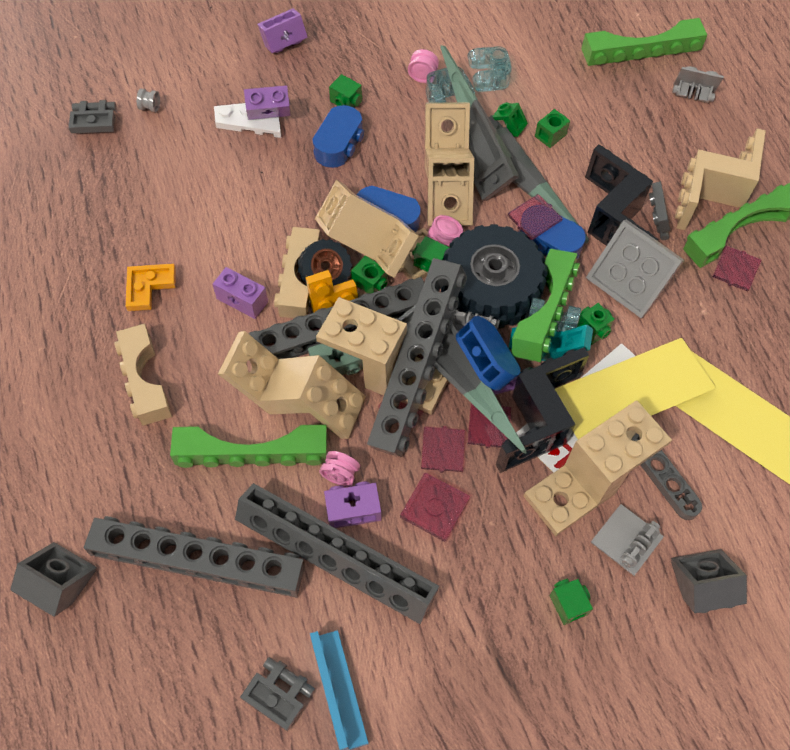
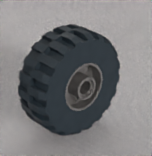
(501, 272)

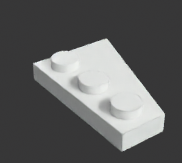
(235, 118)

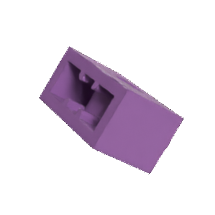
(282, 31)
(267, 102)
(240, 292)
(342, 514)

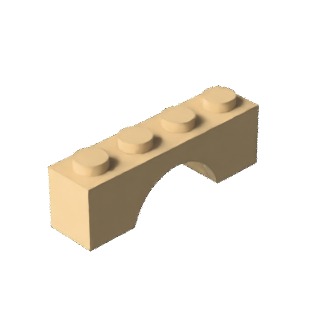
(294, 295)
(149, 399)

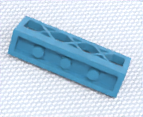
(339, 691)

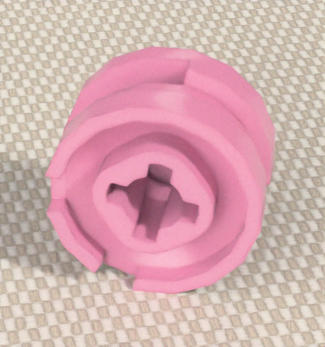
(422, 64)
(445, 229)
(339, 468)

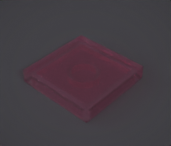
(435, 507)

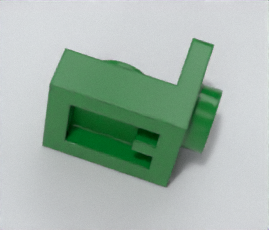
(512, 116)

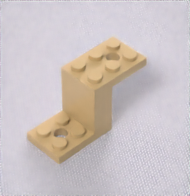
(449, 161)
(720, 178)
(366, 228)
(377, 344)
(292, 385)
(597, 467)

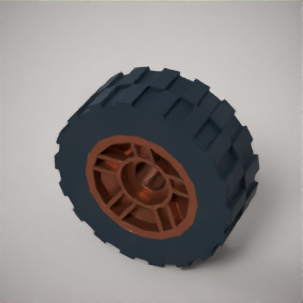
(325, 252)

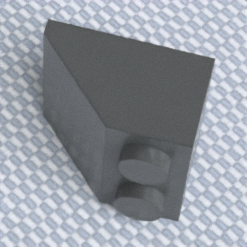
(52, 578)
(710, 581)

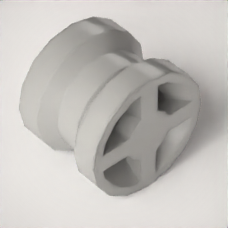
(148, 100)

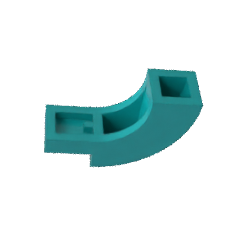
(565, 341)

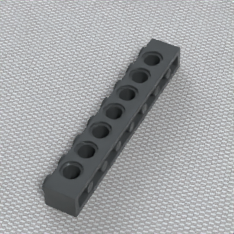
(439, 275)
(302, 325)
(104, 531)
(336, 553)

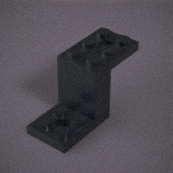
(625, 189)
(542, 408)

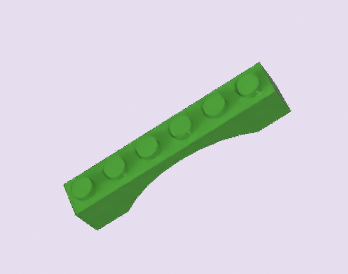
(608, 48)
(708, 243)
(534, 333)
(196, 447)

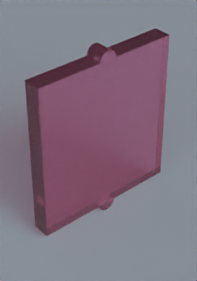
(534, 217)
(736, 268)
(483, 431)
(443, 449)

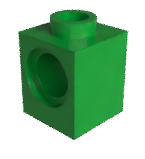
(552, 128)
(426, 251)
(369, 268)

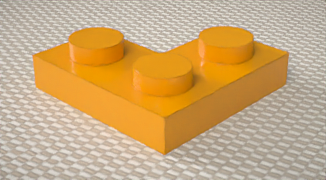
(143, 280)
(324, 294)

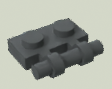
(92, 117)
(660, 211)
(273, 701)

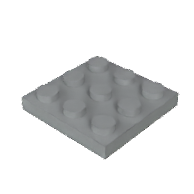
(634, 268)

